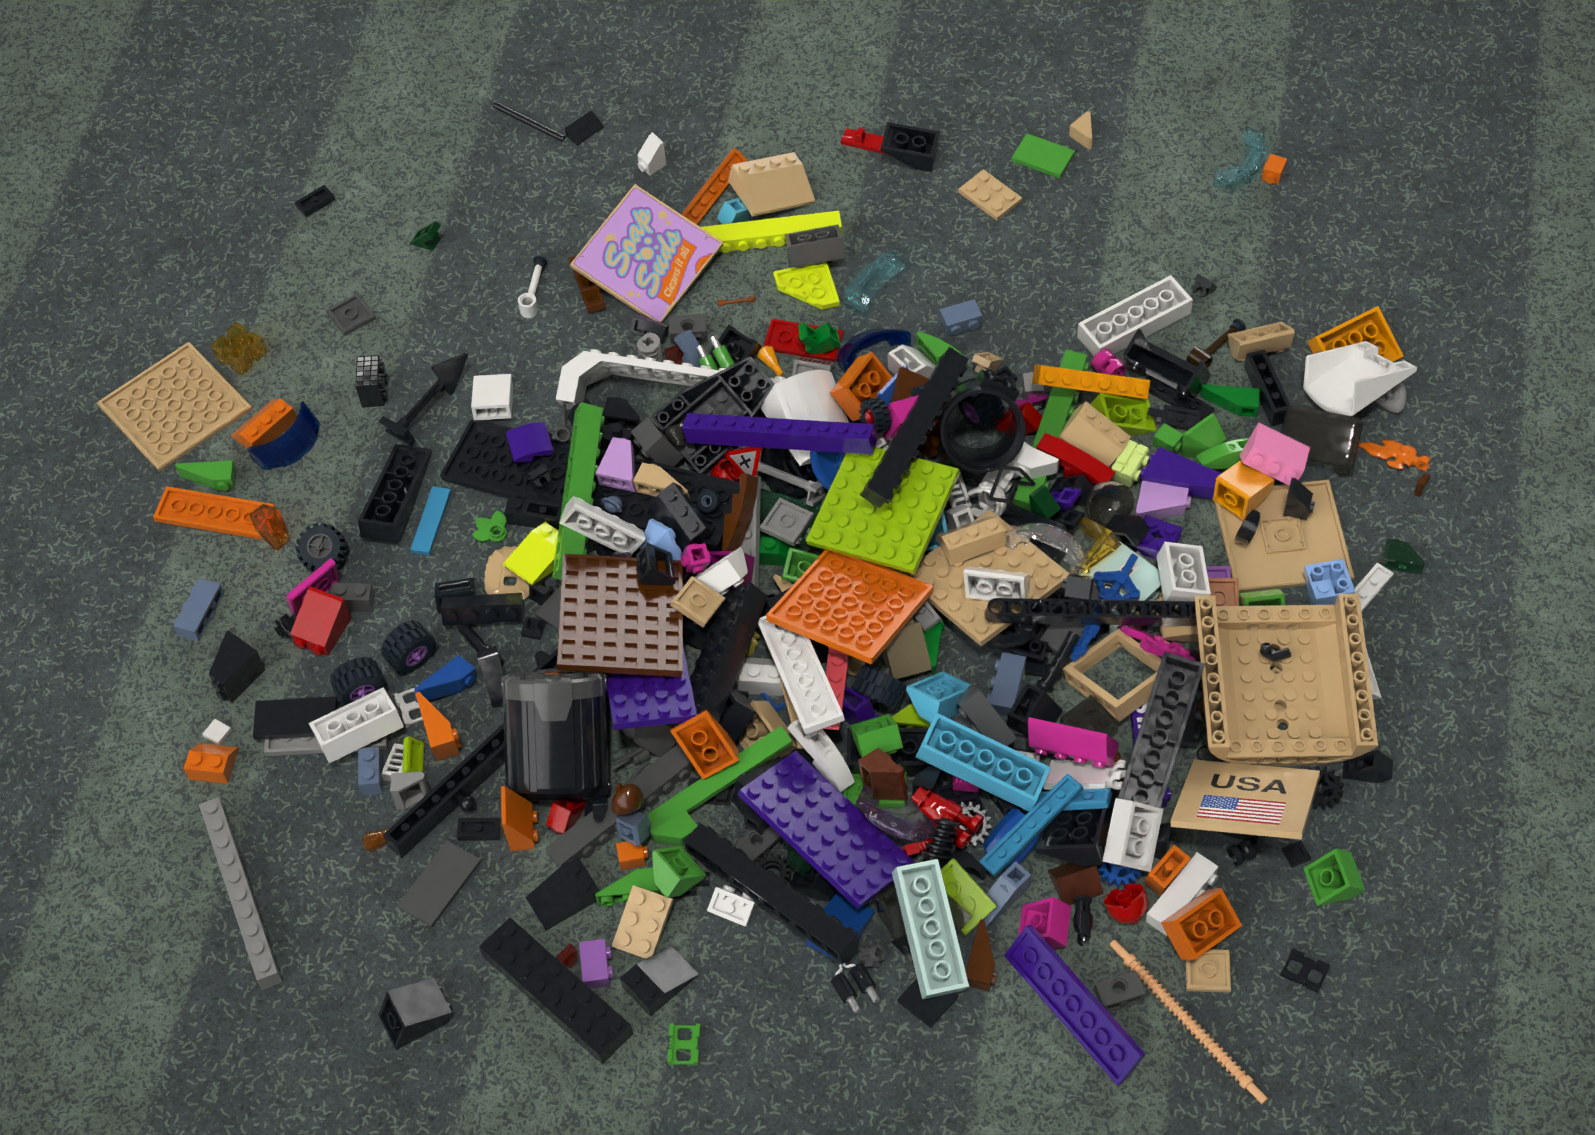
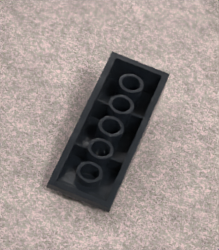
(394, 494)

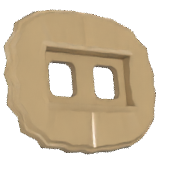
(496, 573)

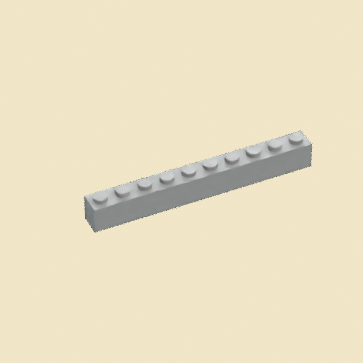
(240, 894)

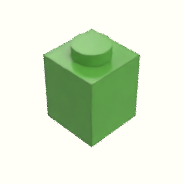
(1168, 439)

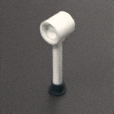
(527, 301)

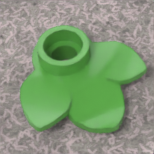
(489, 527)

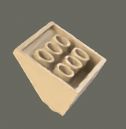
(771, 184)

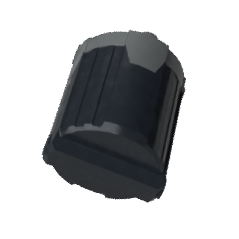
(556, 734)

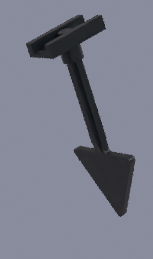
(448, 375)

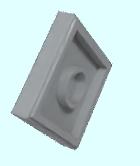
(786, 521)

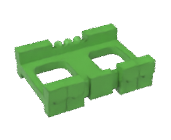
(676, 1044)

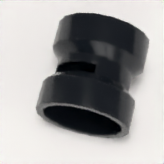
(1242, 852)

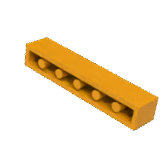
(1090, 381)

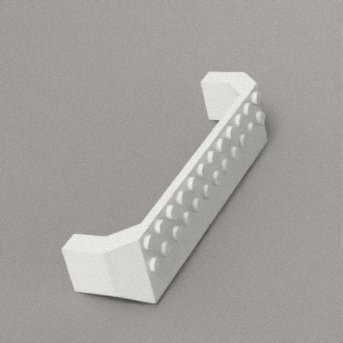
(595, 366)

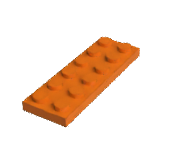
(207, 512)

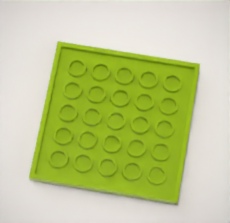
(889, 534)

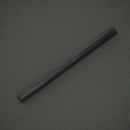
(528, 121)

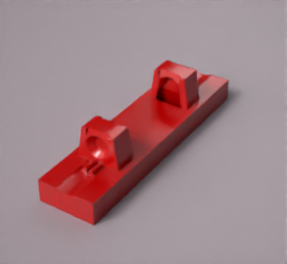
(854, 139)

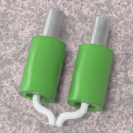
(720, 353)

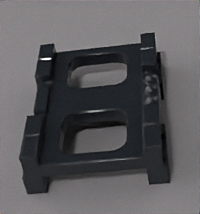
(1307, 965)

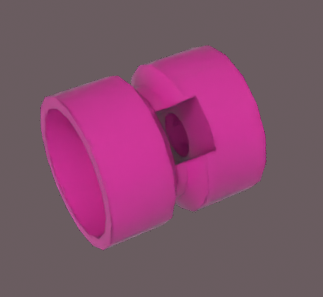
(1106, 363)

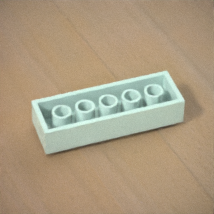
(930, 929)

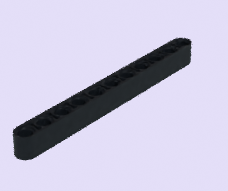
(1086, 616)

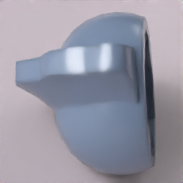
(612, 504)

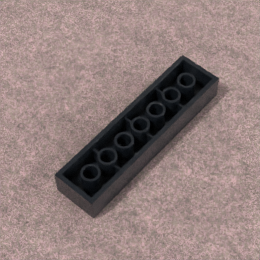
(725, 648)
(1161, 730)
(556, 990)

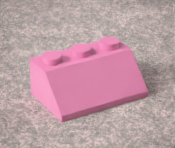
(1275, 454)

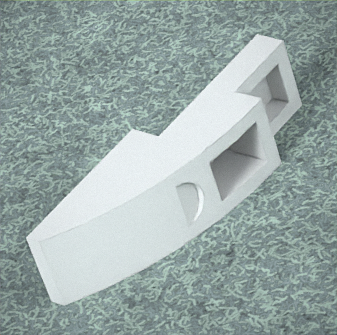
(825, 755)

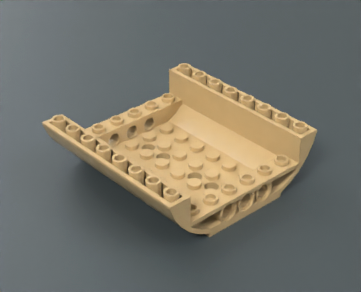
(1320, 685)

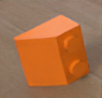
(210, 763)

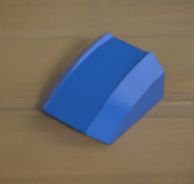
(1002, 829)

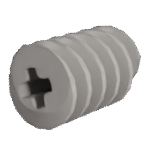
(650, 347)

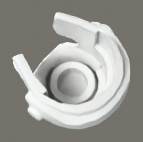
(983, 497)

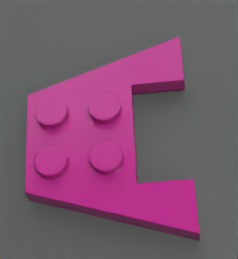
(1155, 643)

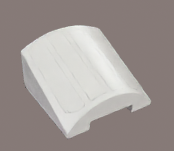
(1351, 377)
(804, 398)

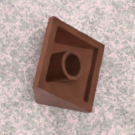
(1075, 880)

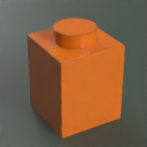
(1274, 169)
(631, 855)

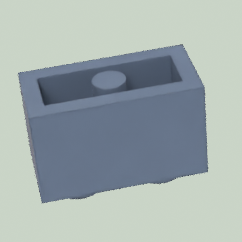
(961, 318)
(370, 770)

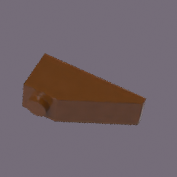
(981, 964)

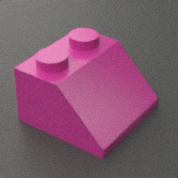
(1050, 920)

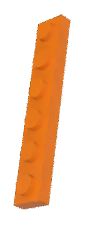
(712, 188)

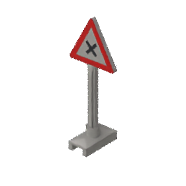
(748, 461)

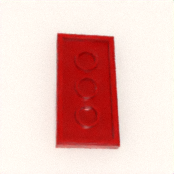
(785, 339)

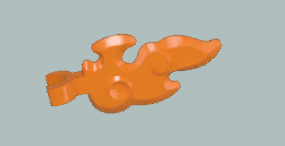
(1403, 453)

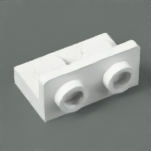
(732, 905)

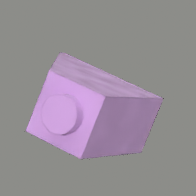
(618, 466)
(1162, 500)

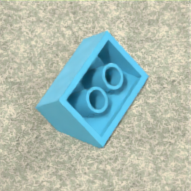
(937, 695)

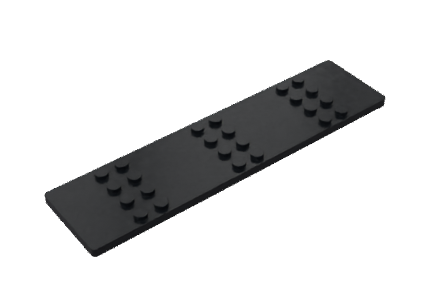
(486, 464)

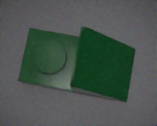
(427, 237)
(1043, 502)

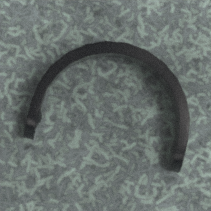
(1248, 527)
(597, 805)

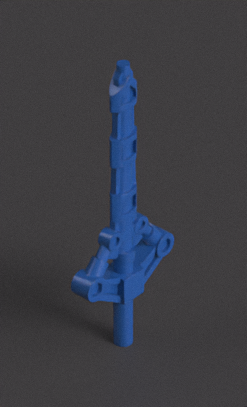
(1119, 579)

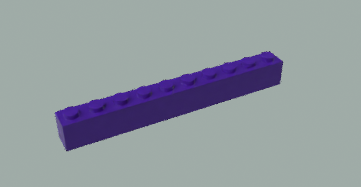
(780, 433)

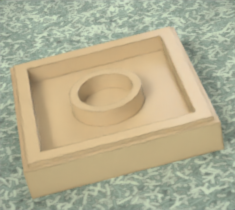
(697, 601)
(1209, 972)

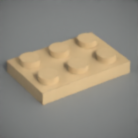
(990, 195)
(642, 922)

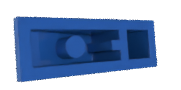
(448, 680)

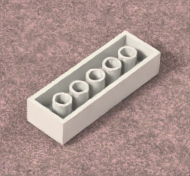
(1146, 310)

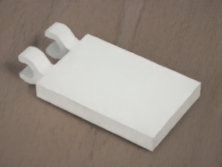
(1087, 775)

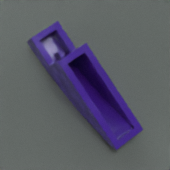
(856, 707)

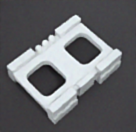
(407, 708)

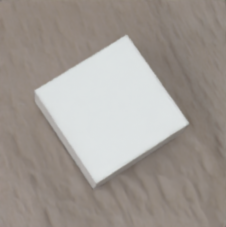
(217, 732)

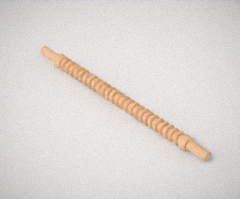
(1245, 1081)

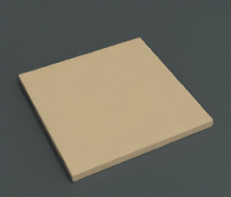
(1282, 542)

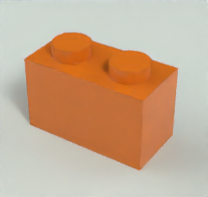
(1167, 870)

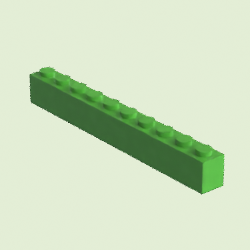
(1054, 419)
(579, 477)

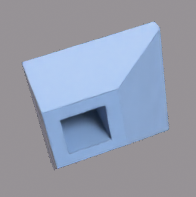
(662, 537)
(1326, 581)

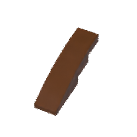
(589, 291)
(738, 520)

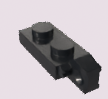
(1175, 416)

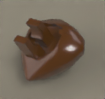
(627, 799)

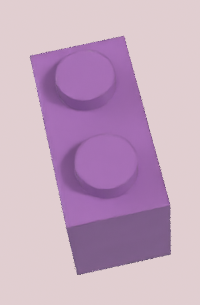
(594, 963)

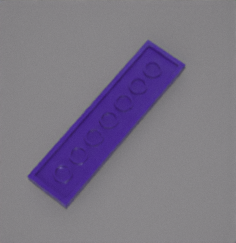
(1074, 1005)

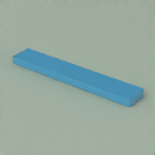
(1031, 825)

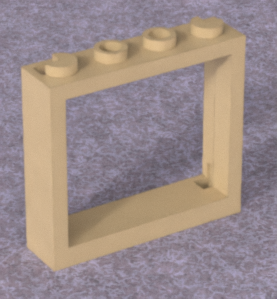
(1131, 701)

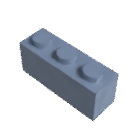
(198, 609)
(1007, 682)

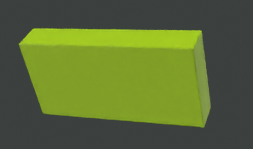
(413, 755)

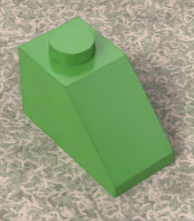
(674, 830)

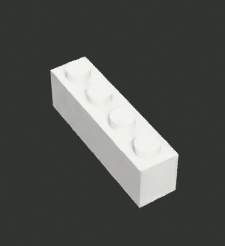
(1185, 888)

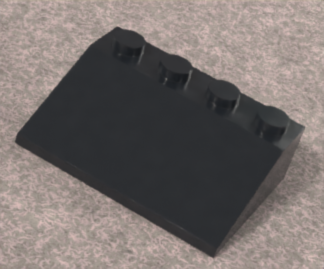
(1077, 835)

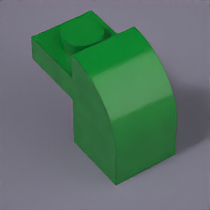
(819, 340)

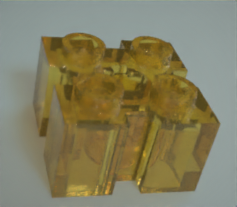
(239, 348)

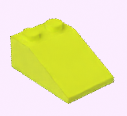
(535, 554)

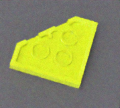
(809, 284)

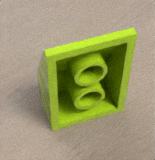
(1126, 413)

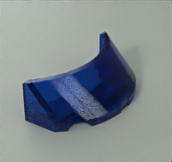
(867, 339)
(291, 445)

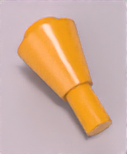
(768, 357)

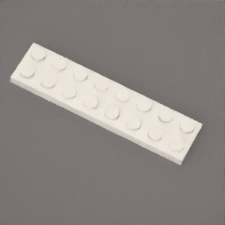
(802, 677)

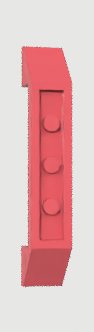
(836, 674)

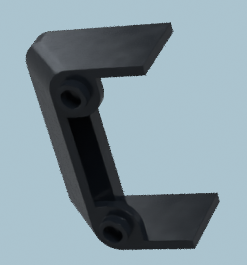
(1165, 366)

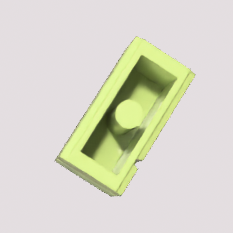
(1130, 462)

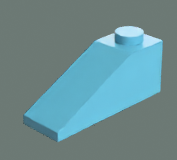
(733, 212)

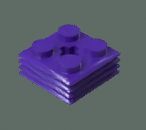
(1158, 529)

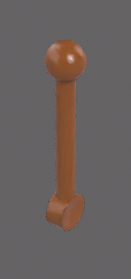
(751, 299)

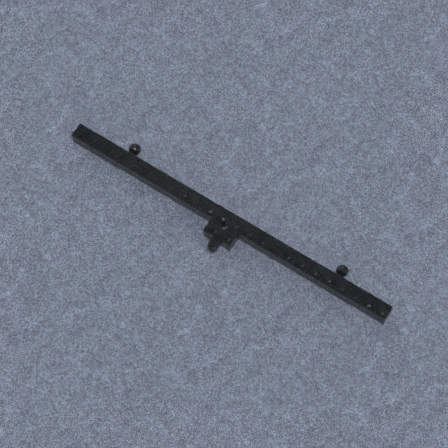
(462, 780)

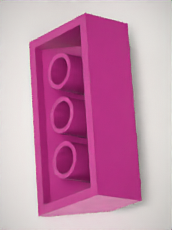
(1072, 743)

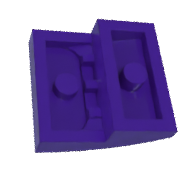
(529, 441)

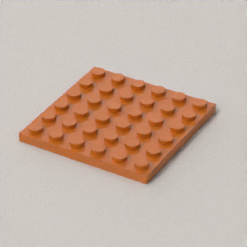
(850, 604)

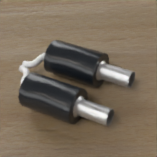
(846, 990)

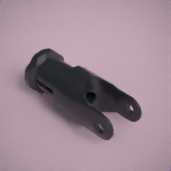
(1083, 918)

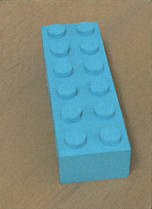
(983, 762)

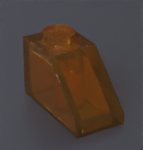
(270, 526)

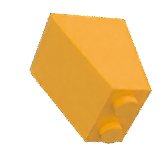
(1242, 489)

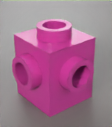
(698, 553)

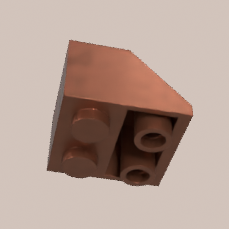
(883, 776)

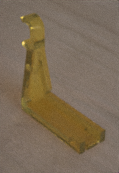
(1105, 543)

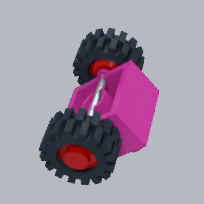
(886, 417)

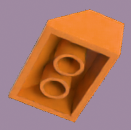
(266, 424)

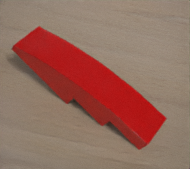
(1075, 459)

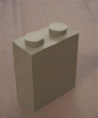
(907, 652)

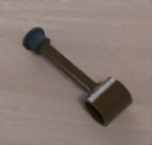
(1197, 354)

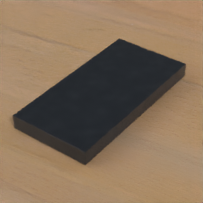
(289, 716)

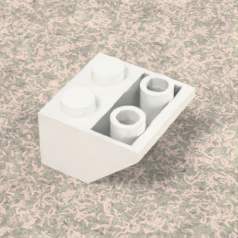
(912, 359)

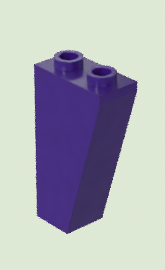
(1178, 471)

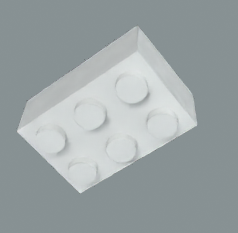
(1182, 572)

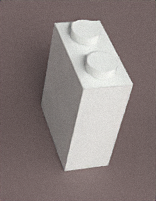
(492, 397)

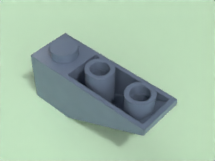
(1008, 890)

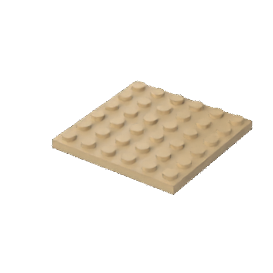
(968, 613)

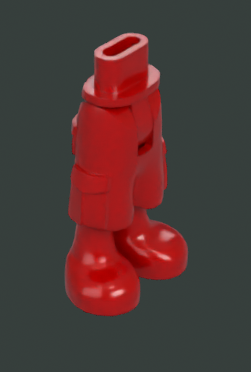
(936, 806)

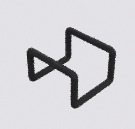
(1008, 501)

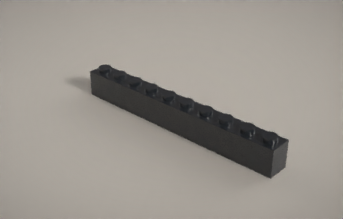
(914, 427)
(772, 893)

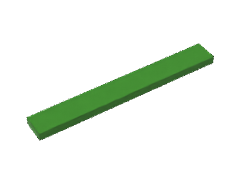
(706, 789)

